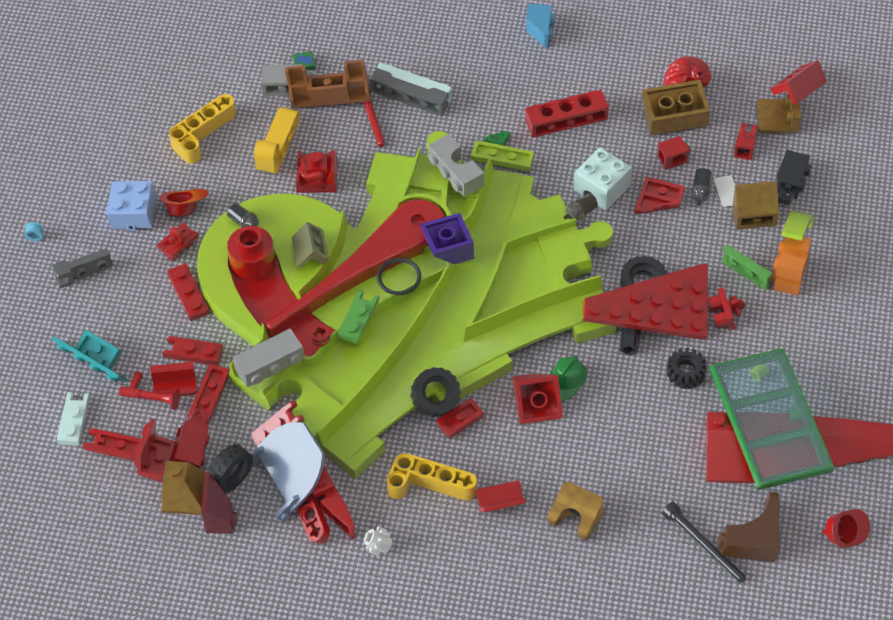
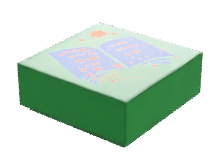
(306, 59)

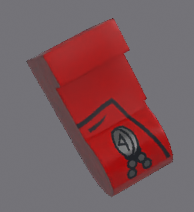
(745, 140)

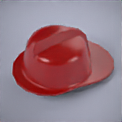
(182, 202)
(847, 528)

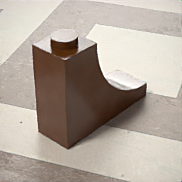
(757, 538)

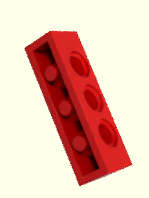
(566, 113)

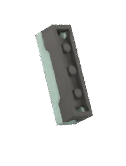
(411, 89)

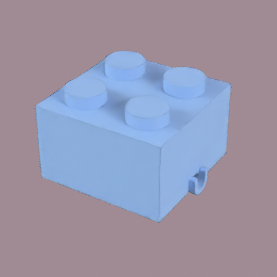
(131, 204)

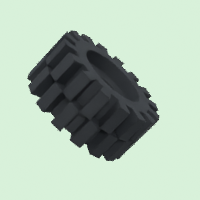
(683, 378)

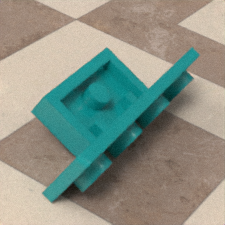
(96, 351)

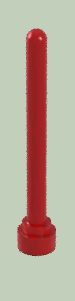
(374, 123)

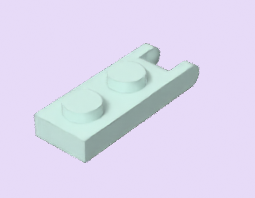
(73, 420)

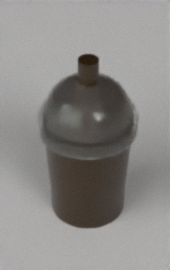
(580, 207)

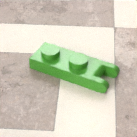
(747, 267)
(357, 318)

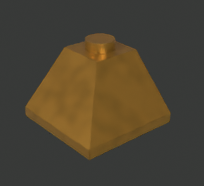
(182, 488)

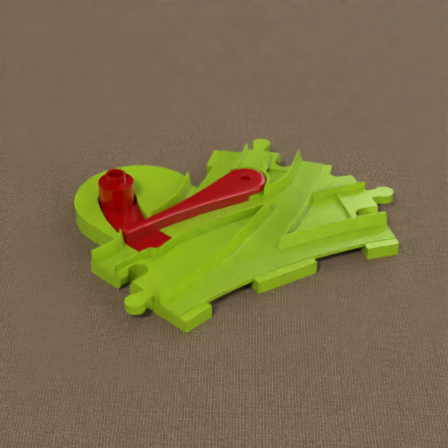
(455, 319)

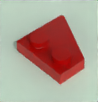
(658, 196)

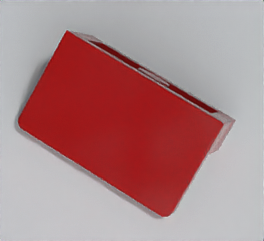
(172, 376)
(500, 496)

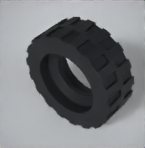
(640, 264)
(423, 403)
(231, 467)

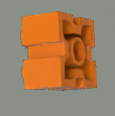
(790, 265)

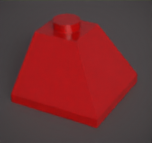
(537, 397)

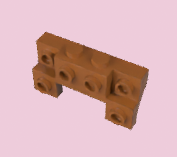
(328, 88)

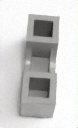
(463, 177)

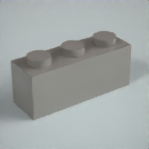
(268, 358)

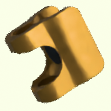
(580, 503)

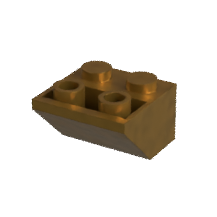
(755, 205)

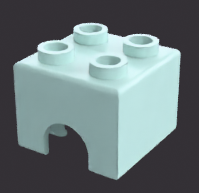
(603, 177)

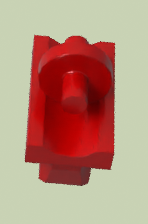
(177, 240)
(720, 302)

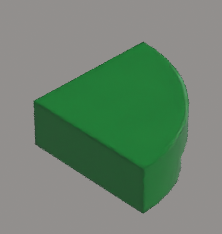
(498, 138)

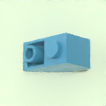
(539, 21)

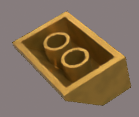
(675, 107)

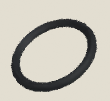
(419, 276)

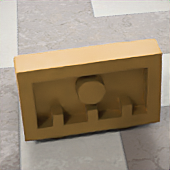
(778, 115)

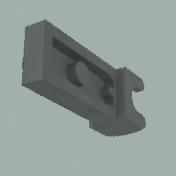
(67, 272)

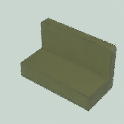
(309, 243)

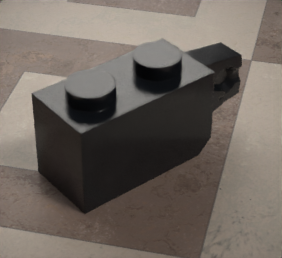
(792, 175)

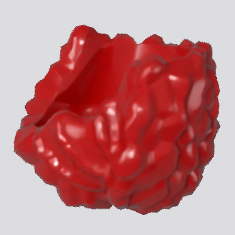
(687, 69)

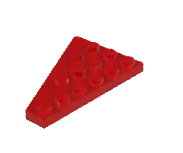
(663, 304)

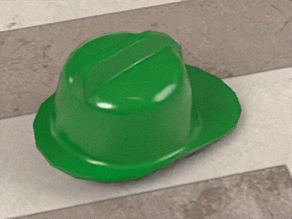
(570, 375)

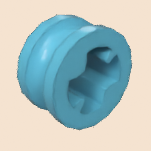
(33, 231)

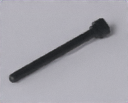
(673, 513)

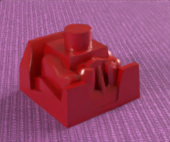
(317, 172)

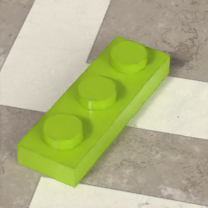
(502, 156)

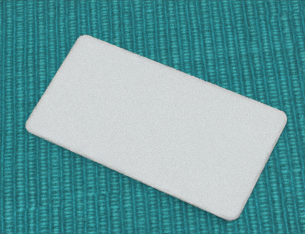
(725, 188)

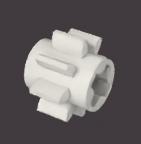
(378, 541)

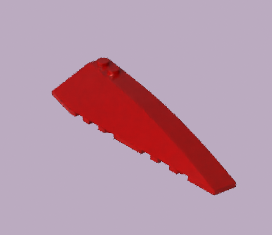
(844, 439)

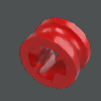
(320, 341)

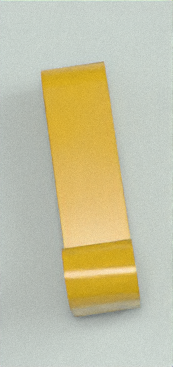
(188, 132)
(271, 151)
(434, 481)

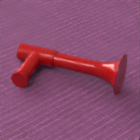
(132, 391)

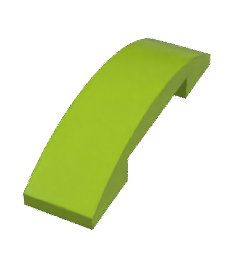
(797, 225)

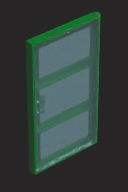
(771, 419)

